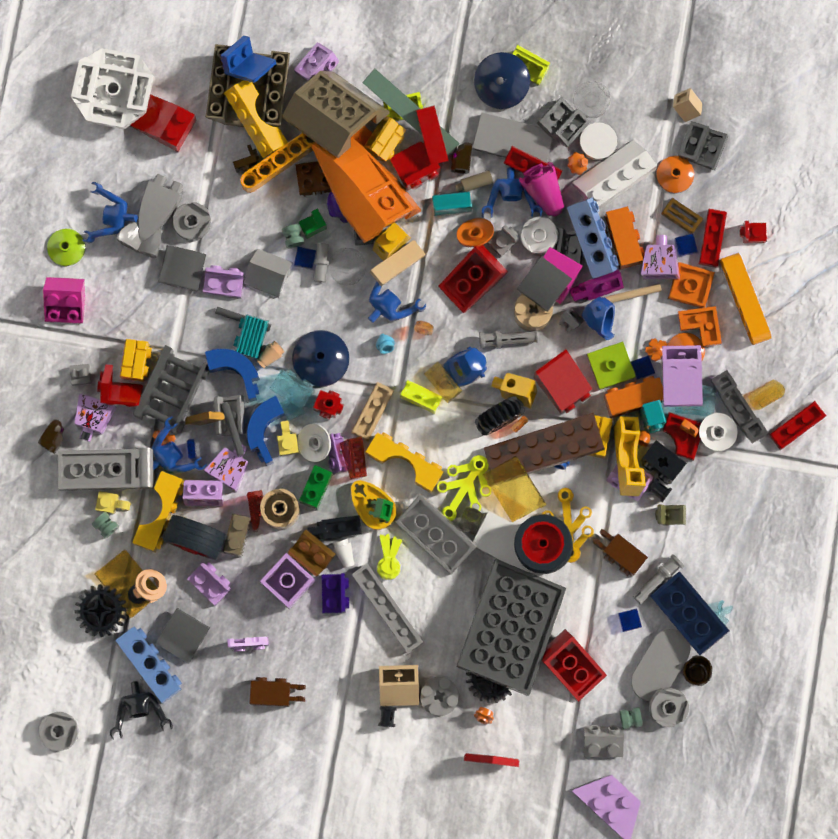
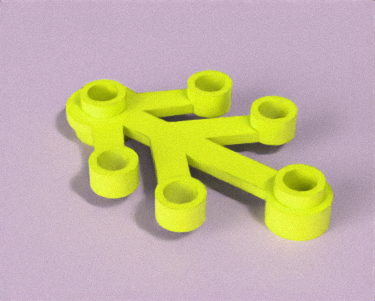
(466, 484)

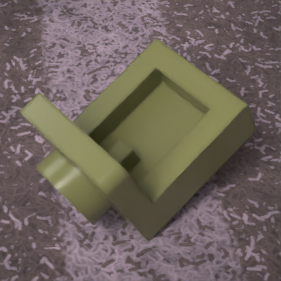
(671, 514)

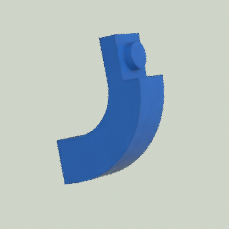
(231, 360)
(259, 421)

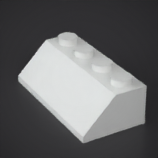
(615, 174)

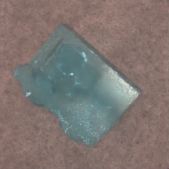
(292, 389)
(708, 407)

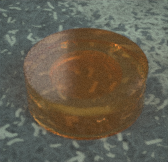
(424, 328)
(519, 424)

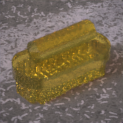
(766, 394)

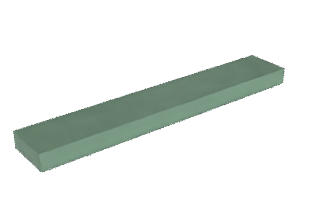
(402, 105)

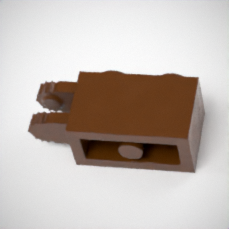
(621, 553)
(273, 693)

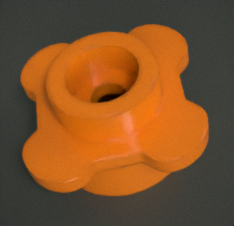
(484, 715)

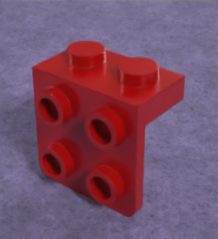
(414, 167)
(117, 392)

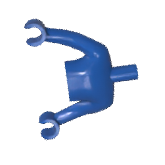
(510, 191)
(113, 215)
(387, 303)
(170, 454)

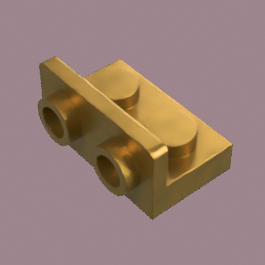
(311, 553)

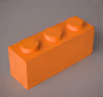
(624, 237)
(633, 396)

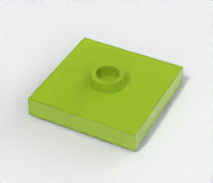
(611, 365)

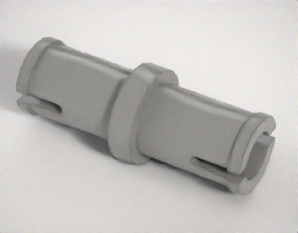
(321, 262)

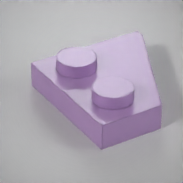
(239, 645)

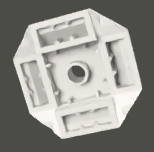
(106, 70)

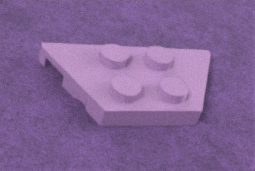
(611, 803)

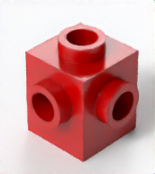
(325, 398)

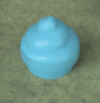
(385, 344)

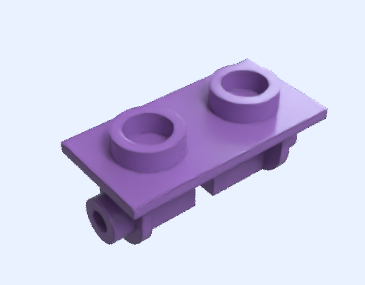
(336, 460)

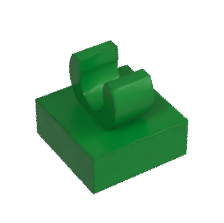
(382, 509)

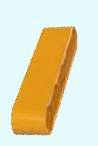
(276, 169)
(745, 298)

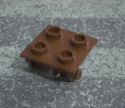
(311, 179)

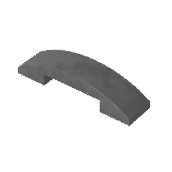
(738, 407)

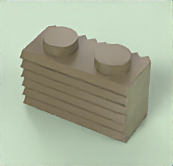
(237, 535)

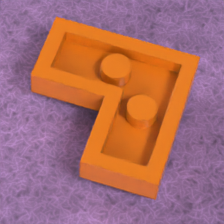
(703, 319)

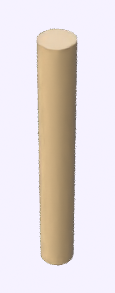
(634, 293)

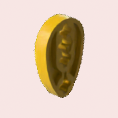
(361, 502)

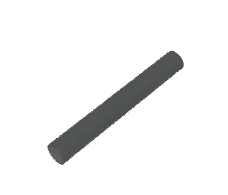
(233, 315)
(233, 430)

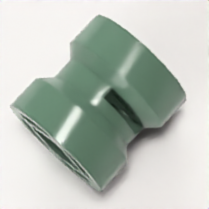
(293, 236)
(105, 525)
(631, 718)

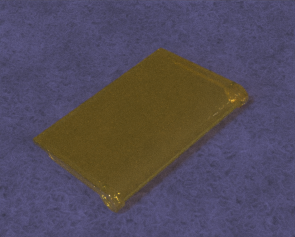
(514, 489)
(121, 574)

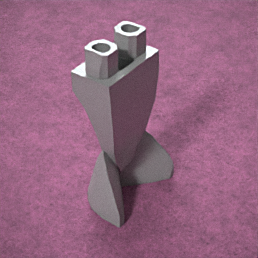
(155, 210)

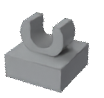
(80, 374)

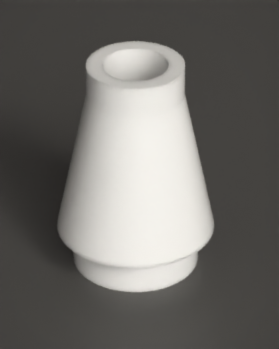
(344, 552)

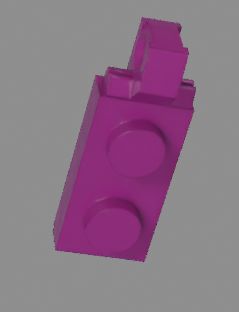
(598, 286)

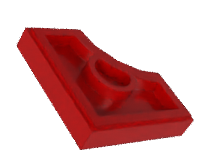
(685, 444)
(487, 759)

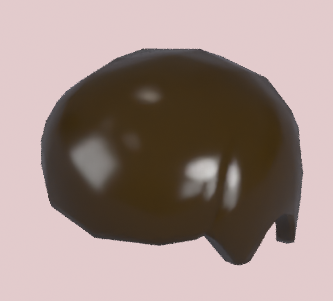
(697, 671)

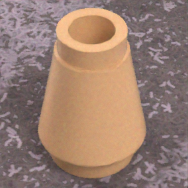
(270, 354)

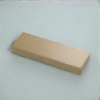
(397, 263)
(372, 411)

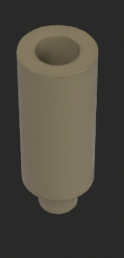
(474, 182)

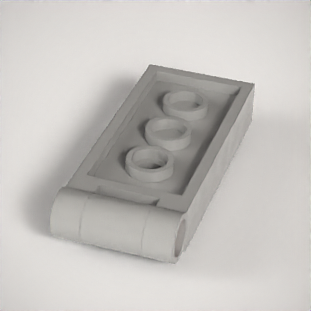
(96, 469)

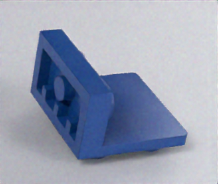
(244, 64)

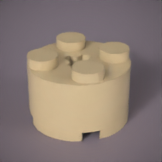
(527, 320)
(282, 519)

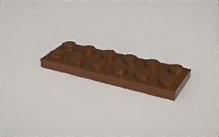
(549, 445)

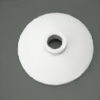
(719, 422)
(308, 442)

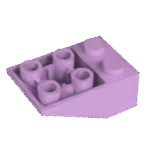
(682, 376)

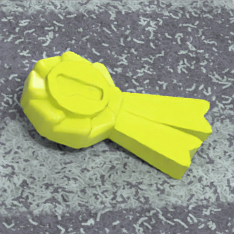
(388, 566)

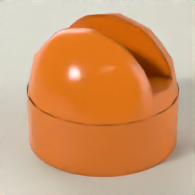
(644, 438)

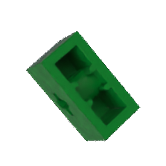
(316, 487)

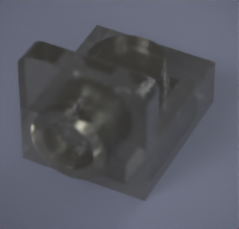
(470, 520)

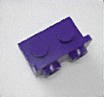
(334, 593)

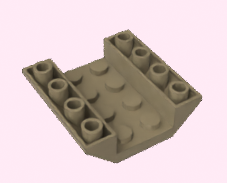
(270, 88)
(331, 111)

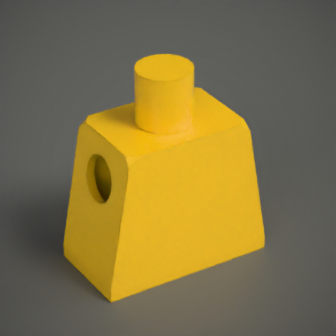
(390, 241)
(516, 386)

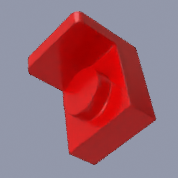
(753, 232)

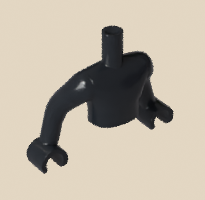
(138, 706)

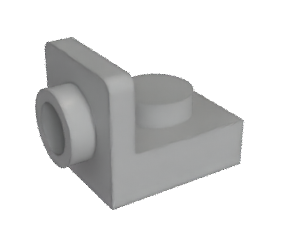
(504, 240)

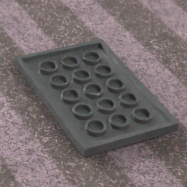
(511, 627)

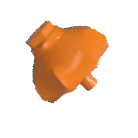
(577, 163)

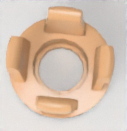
(141, 589)

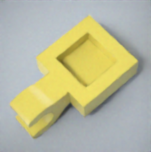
(287, 442)
(109, 502)

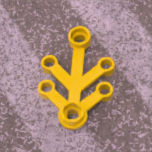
(573, 527)

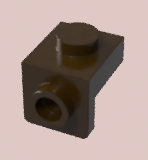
(244, 164)

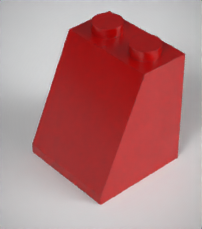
(563, 382)

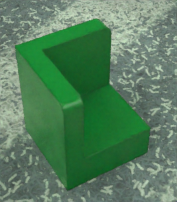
(313, 224)

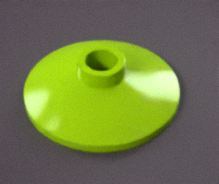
(66, 256)

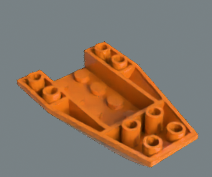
(365, 190)

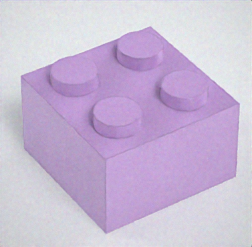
(287, 581)

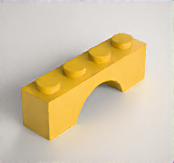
(265, 137)
(626, 439)
(384, 449)
(150, 535)

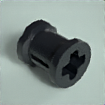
(659, 490)
(387, 716)

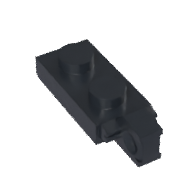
(337, 527)

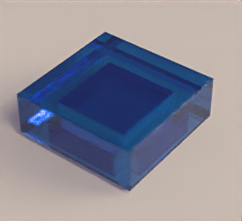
(686, 245)
(305, 258)
(642, 367)
(192, 452)
(629, 620)

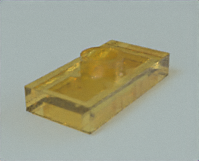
(443, 382)

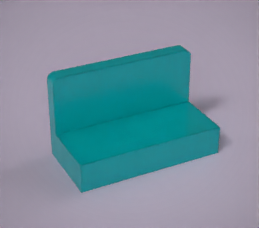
(452, 203)

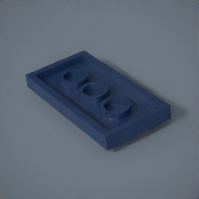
(690, 613)

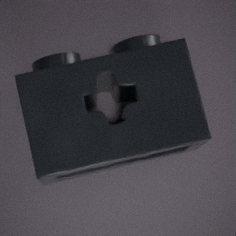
(660, 452)

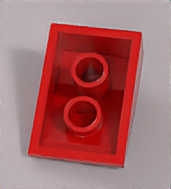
(165, 123)
(472, 278)
(572, 665)

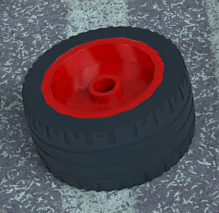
(194, 537)
(548, 558)

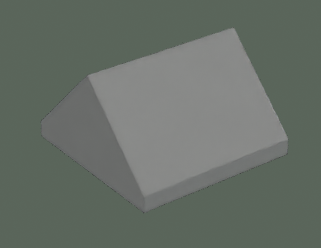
(267, 272)

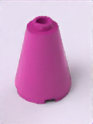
(544, 188)

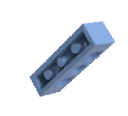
(590, 248)
(127, 643)

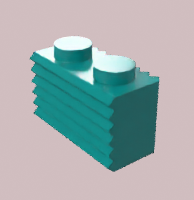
(251, 335)
(652, 416)

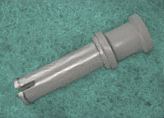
(498, 339)
(664, 573)

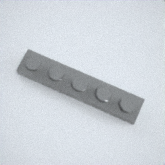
(387, 608)

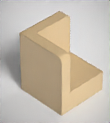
(687, 105)

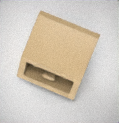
(399, 685)

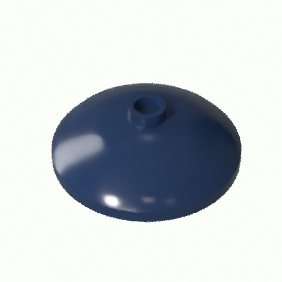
(515, 82)
(320, 371)

